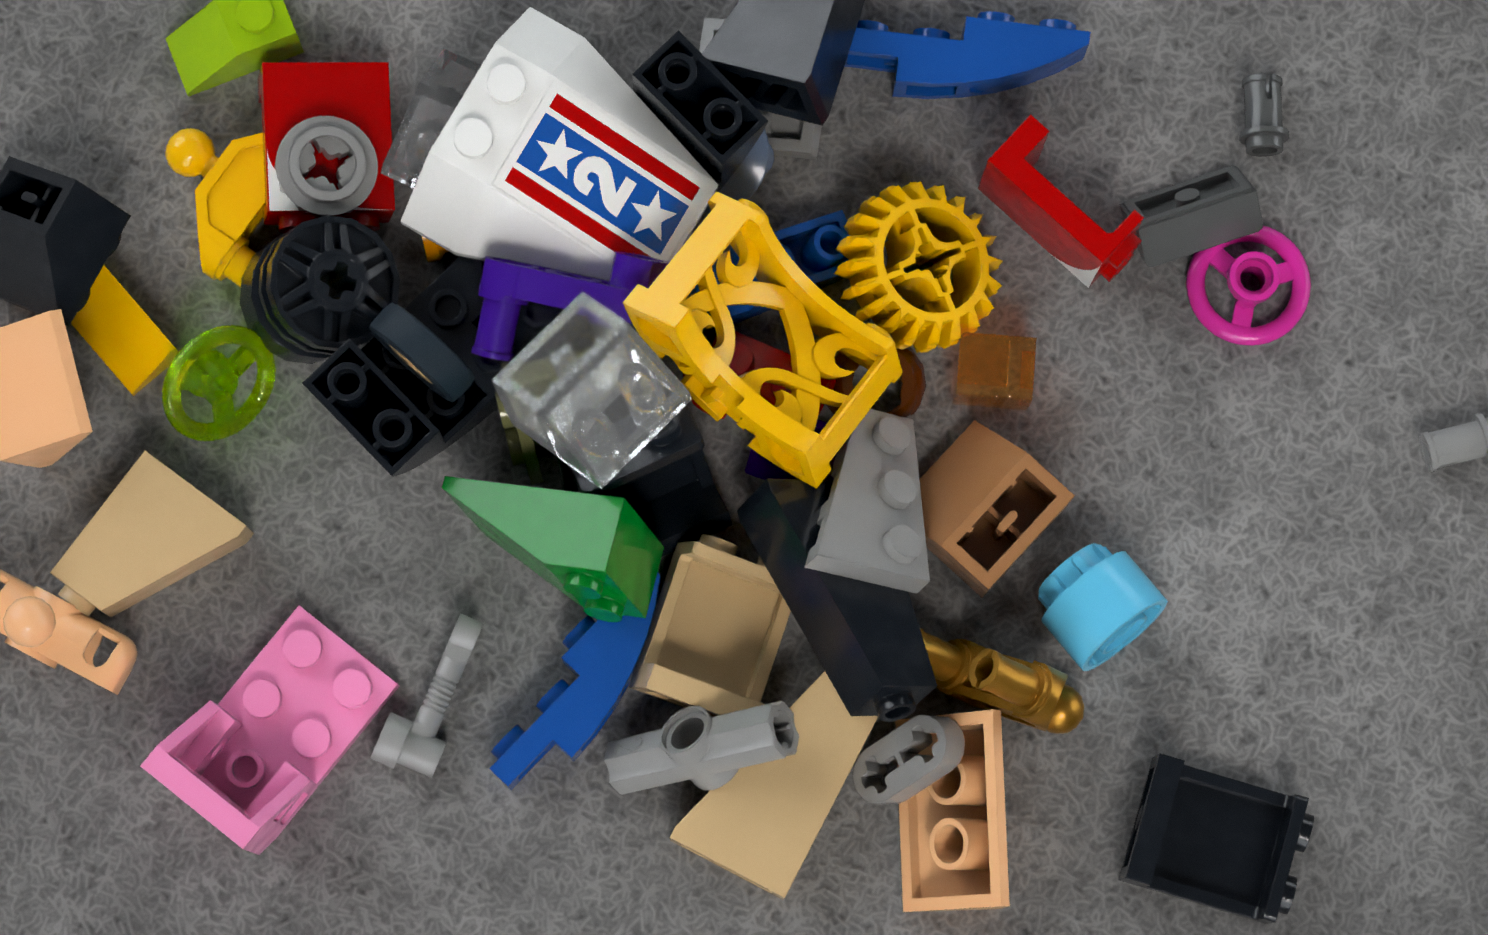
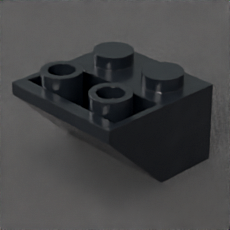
(52, 238)

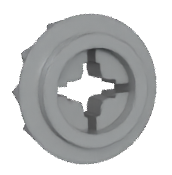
(335, 139)

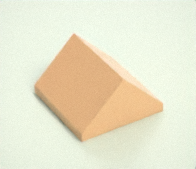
(39, 392)

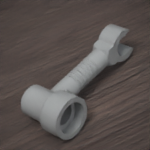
(414, 741)

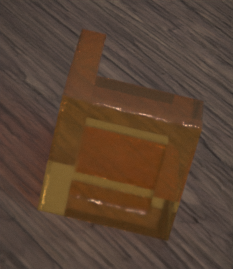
(995, 371)

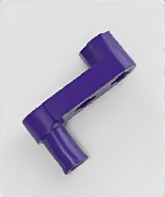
(512, 283)

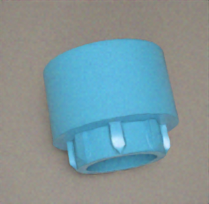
(1098, 604)

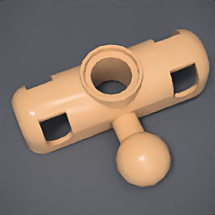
(61, 634)

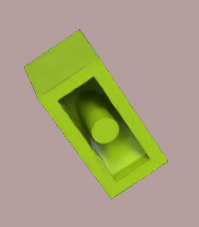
(231, 41)

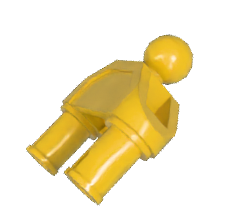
(227, 199)

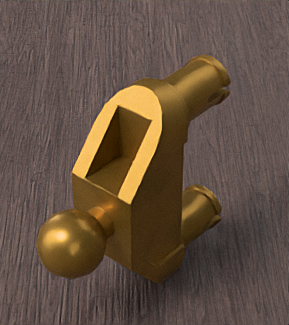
(990, 680)

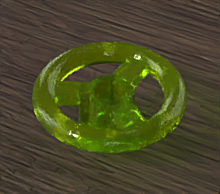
(215, 377)

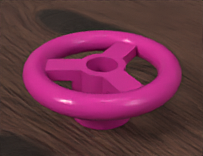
(1269, 275)

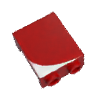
(337, 89)
(1049, 215)

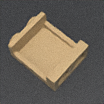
(712, 630)

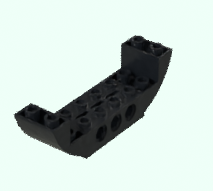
(406, 420)

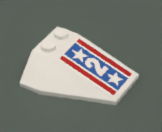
(556, 162)

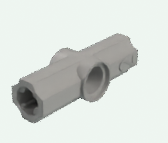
(701, 747)

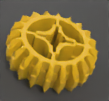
(919, 230)

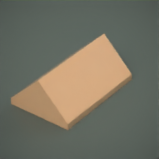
(957, 827)

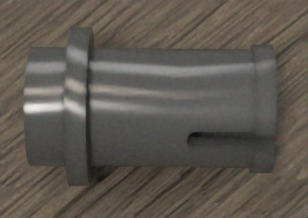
(1263, 116)

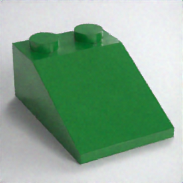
(576, 541)

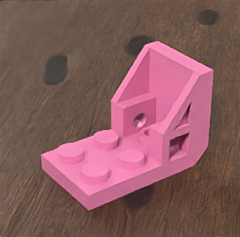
(272, 733)

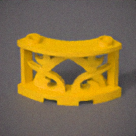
(675, 324)

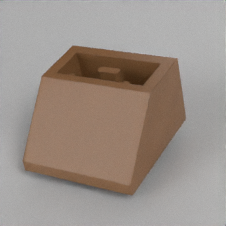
(987, 505)

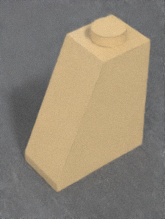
(144, 540)

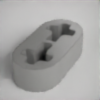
(902, 749)

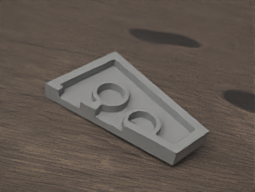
(875, 509)

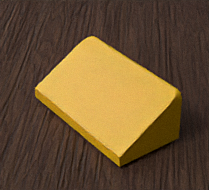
(123, 334)

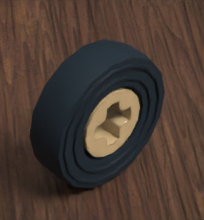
(422, 352)

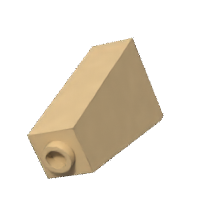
(774, 809)

